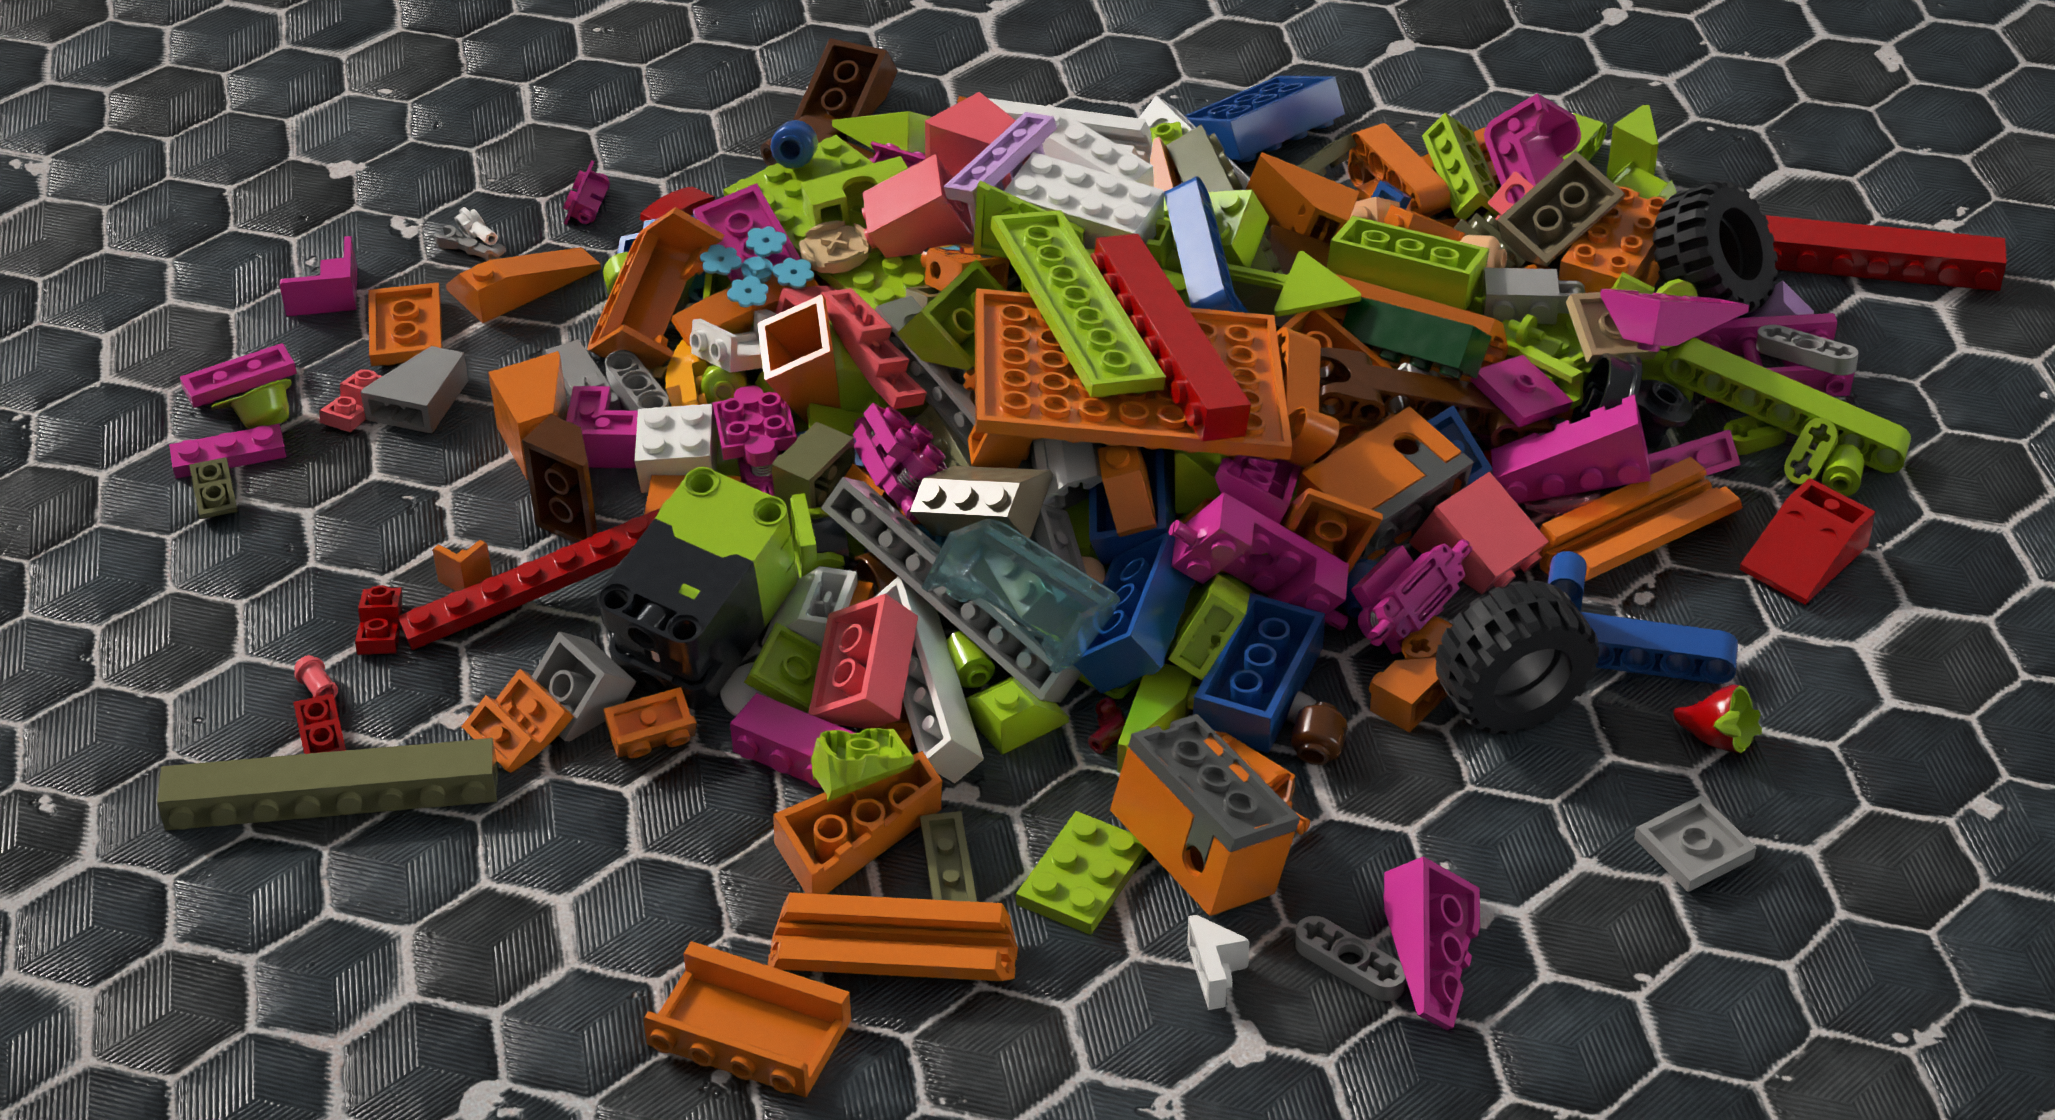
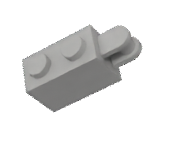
(1524, 291)

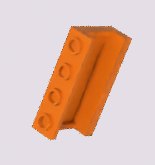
(750, 1020)

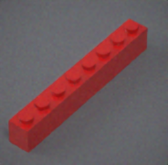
(1888, 253)
(1191, 365)

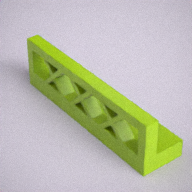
(1460, 166)

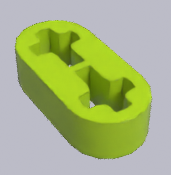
(1754, 434)
(1803, 447)

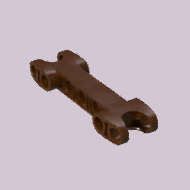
(1375, 392)

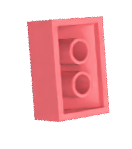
(864, 664)

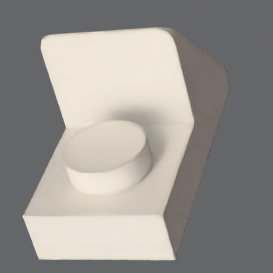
(1214, 956)

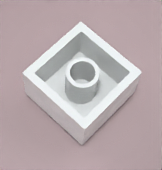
(674, 441)

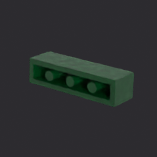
(1418, 337)

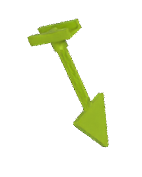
(1304, 289)

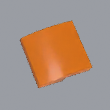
(518, 720)

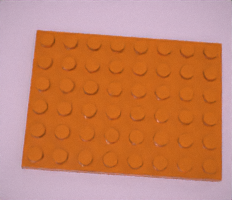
(1035, 393)

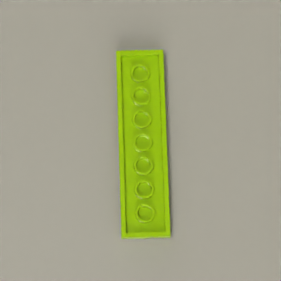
(1077, 304)

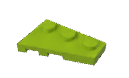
(993, 202)

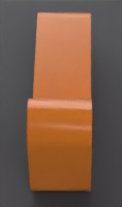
(1389, 159)
(1310, 430)

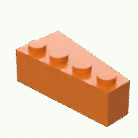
(839, 837)

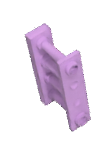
(1000, 158)

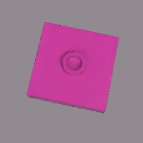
(1521, 391)

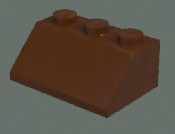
(560, 479)

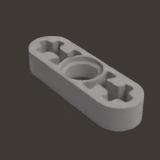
(1807, 349)
(1357, 974)

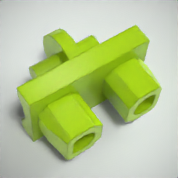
(1526, 334)

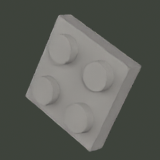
(1695, 843)

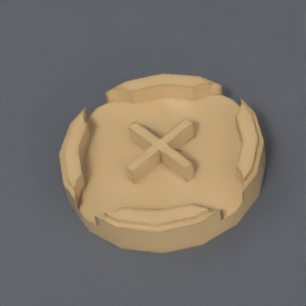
(835, 247)

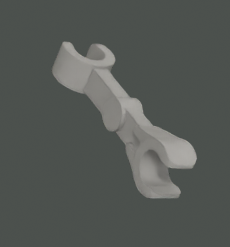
(454, 240)

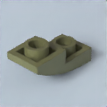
(213, 488)

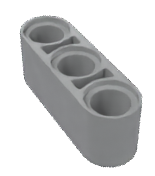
(633, 382)

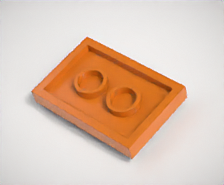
(403, 322)

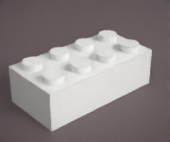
(1089, 198)

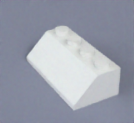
(1085, 147)

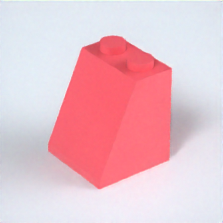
(965, 131)
(913, 212)
(1494, 526)

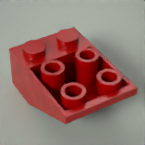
(1809, 541)

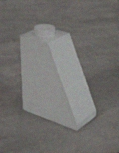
(417, 391)

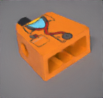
(947, 262)

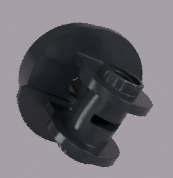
(1657, 401)

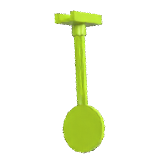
(1567, 371)

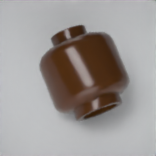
(1318, 733)

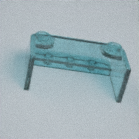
(1027, 584)

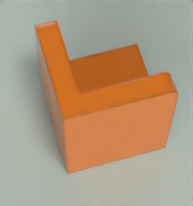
(463, 568)

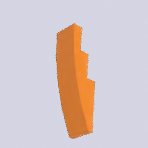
(728, 314)

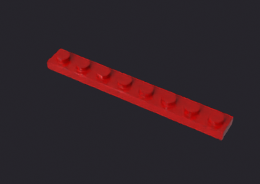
(523, 583)

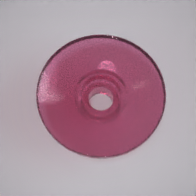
(1562, 504)

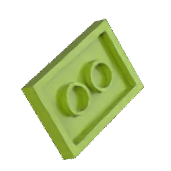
(1082, 873)

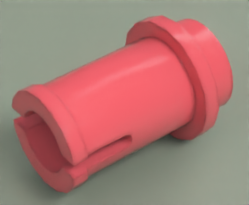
(311, 672)

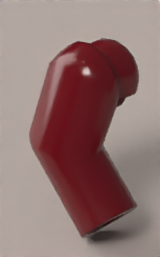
(1111, 725)

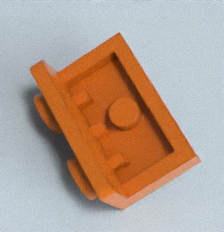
(650, 723)

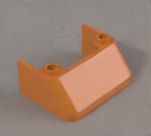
(651, 286)

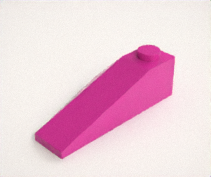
(1664, 318)
(1259, 483)
(1432, 925)

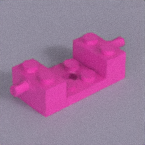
(1233, 539)

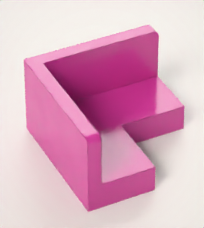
(328, 292)
(606, 433)

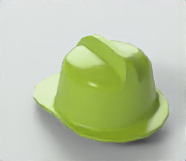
(262, 405)

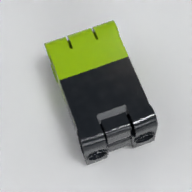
(699, 586)

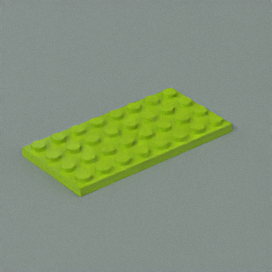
(877, 278)

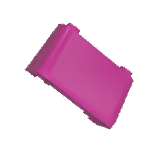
(1530, 141)

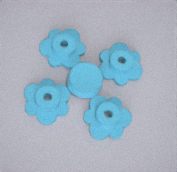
(757, 269)

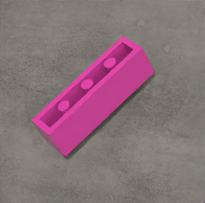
(778, 736)

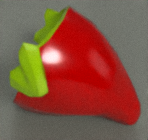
(1722, 719)

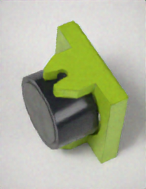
(816, 538)

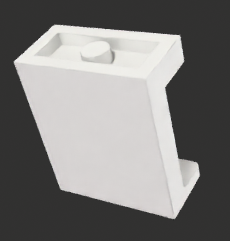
(726, 349)

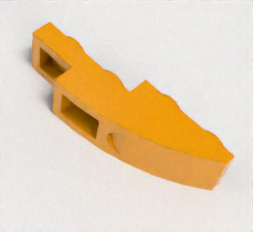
(685, 377)

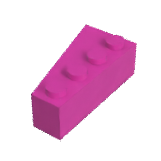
(1576, 457)

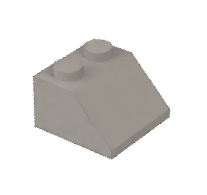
(582, 681)

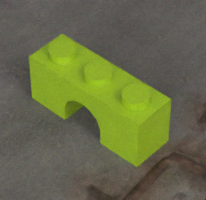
(835, 194)

